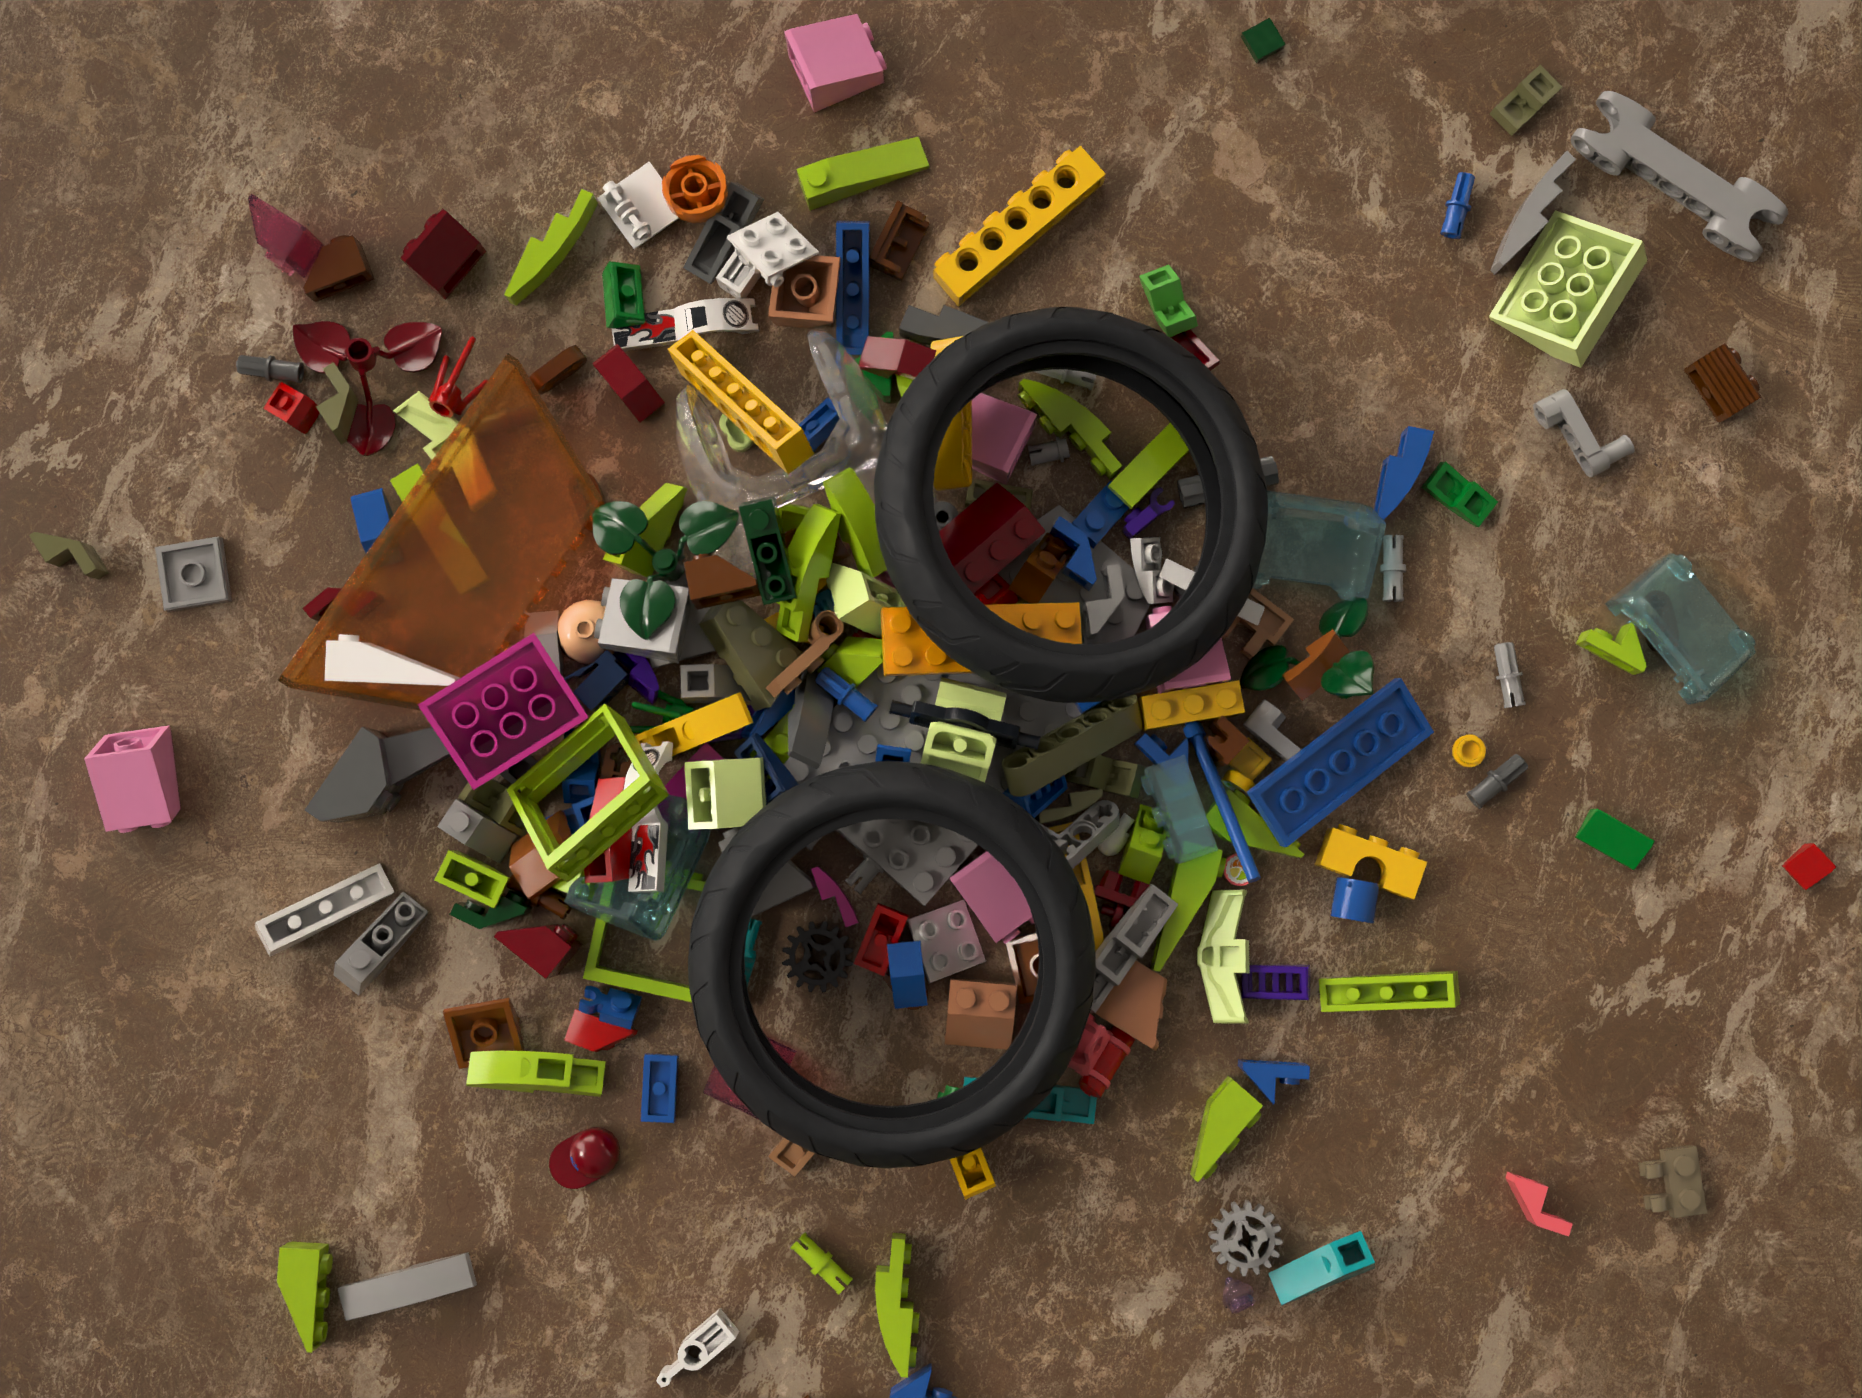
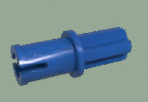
(1458, 206)
(846, 693)

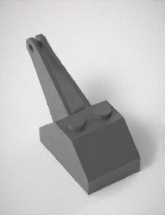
(373, 774)

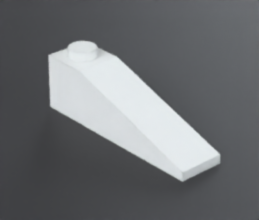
(366, 662)
(323, 909)

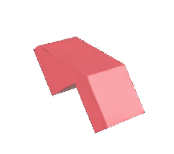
(1531, 1198)

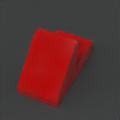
(292, 408)
(883, 928)

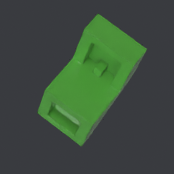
(1167, 301)

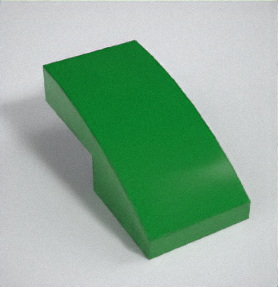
(1459, 495)

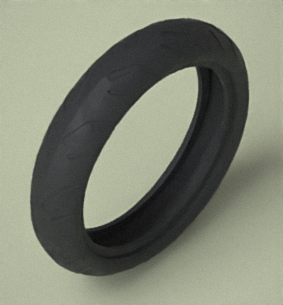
(1194, 406)
(919, 1131)

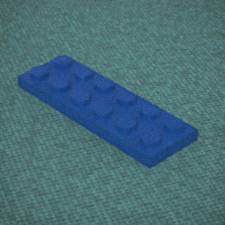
(1340, 762)

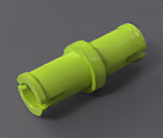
(821, 1263)

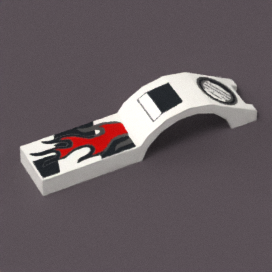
(702, 316)
(650, 833)

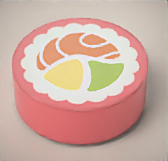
(1234, 872)

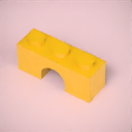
(1191, 705)
(1399, 870)

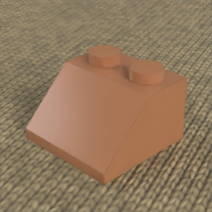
(806, 294)
(980, 1013)

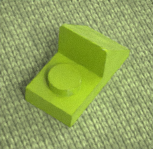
(1622, 652)

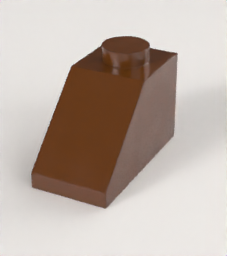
(338, 268)
(717, 581)

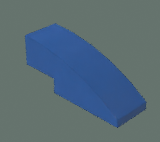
(1401, 471)

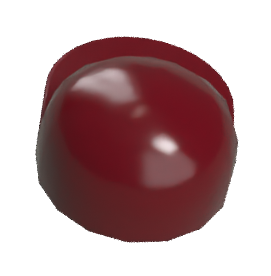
(584, 1157)

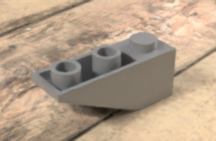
(379, 943)

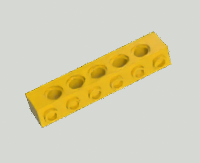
(1073, 165)
(741, 402)

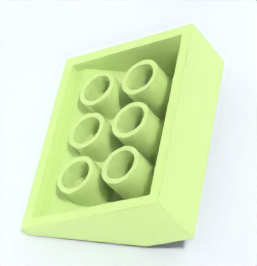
(1570, 287)

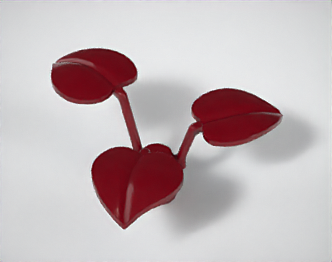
(410, 344)

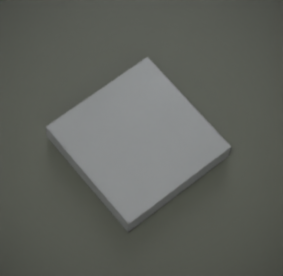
(193, 574)

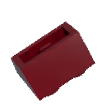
(442, 253)

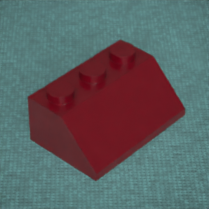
(989, 535)

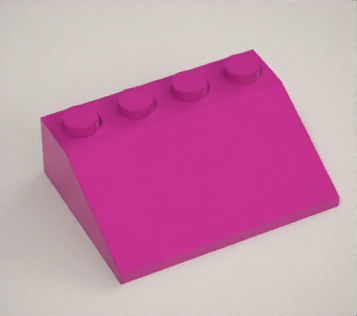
(503, 711)

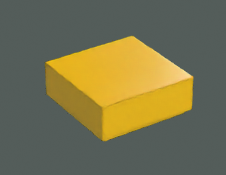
(1250, 760)

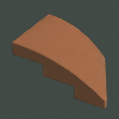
(1136, 1004)

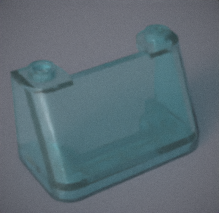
(1321, 543)
(1685, 626)
(647, 912)

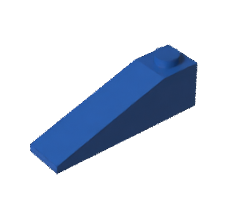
(853, 284)

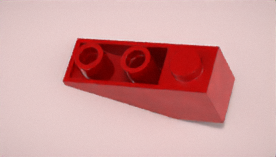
(615, 860)

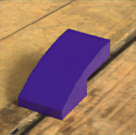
(641, 675)

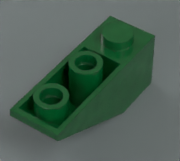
(768, 549)

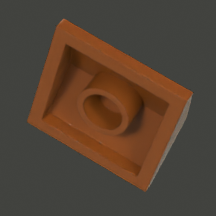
(527, 863)
(1025, 963)
(483, 1028)

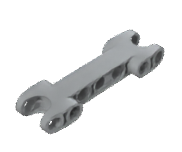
(1679, 176)

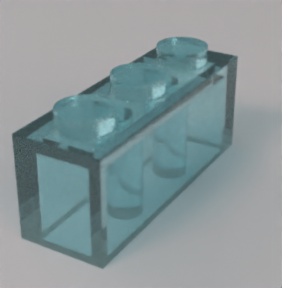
(1178, 810)

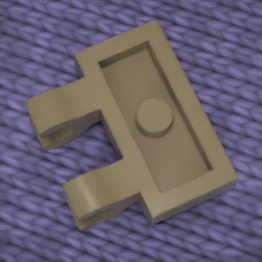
(1682, 1182)

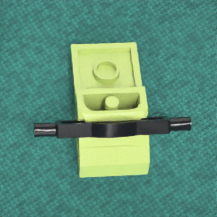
(964, 727)

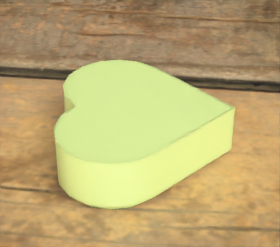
(736, 438)

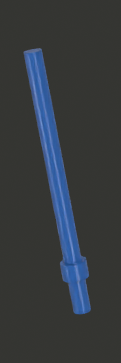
(1195, 733)

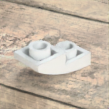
(1147, 565)

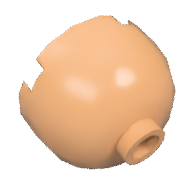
(577, 631)

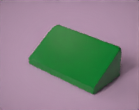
(623, 295)
(1614, 838)

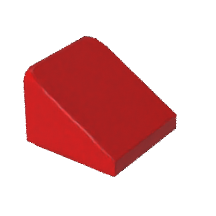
(996, 592)
(1808, 865)

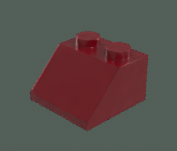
(542, 947)

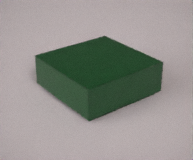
(1263, 40)

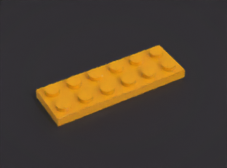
(911, 652)

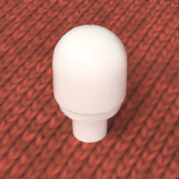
(1116, 841)

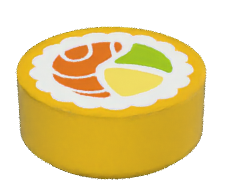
(1237, 780)

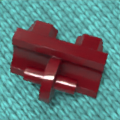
(1108, 891)

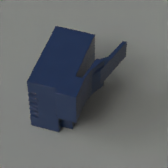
(602, 683)

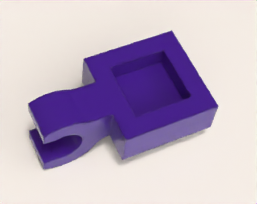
(1139, 519)

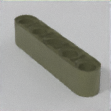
(1072, 745)

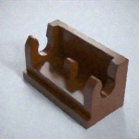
(899, 241)
(1226, 743)

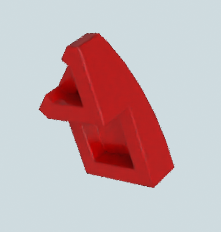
(595, 1035)

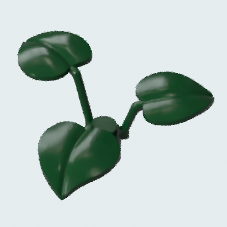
(652, 602)
(1345, 679)

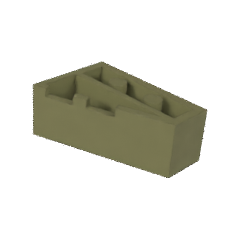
(750, 648)

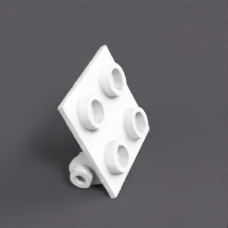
(638, 205)
(772, 247)
(947, 940)

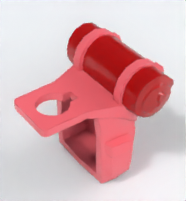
(1099, 1056)

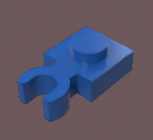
(615, 1008)

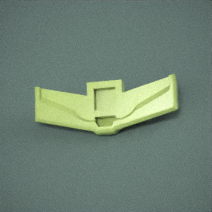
(421, 416)
(1224, 956)

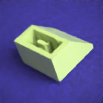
(860, 598)
(724, 792)

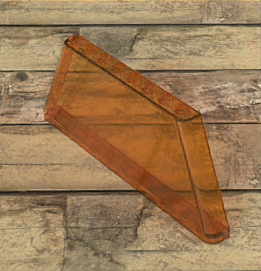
(462, 547)

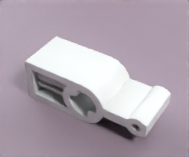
(737, 277)
(700, 1338)

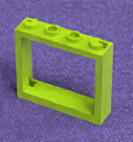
(610, 821)
(631, 980)

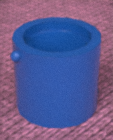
(1355, 900)

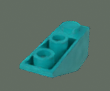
(1322, 1268)

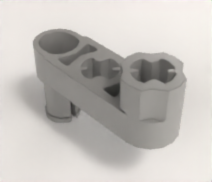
(1563, 411)
(1264, 725)

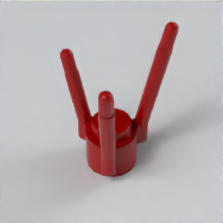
(447, 398)

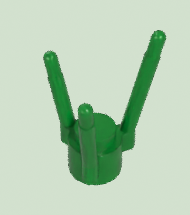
(670, 713)

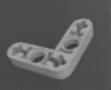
(1087, 823)

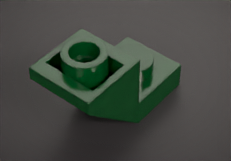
(509, 907)

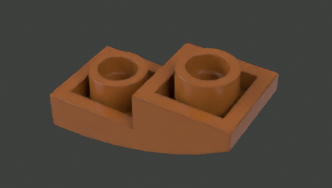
(1307, 675)

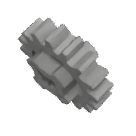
(1233, 1243)

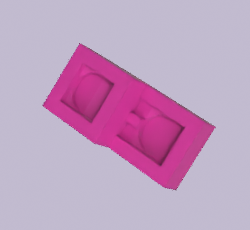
(828, 888)

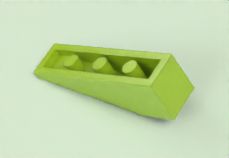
(860, 171)
(1188, 888)
(1390, 992)

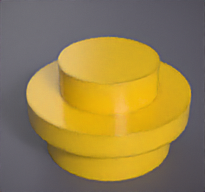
(1469, 750)

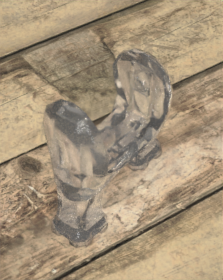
(851, 444)

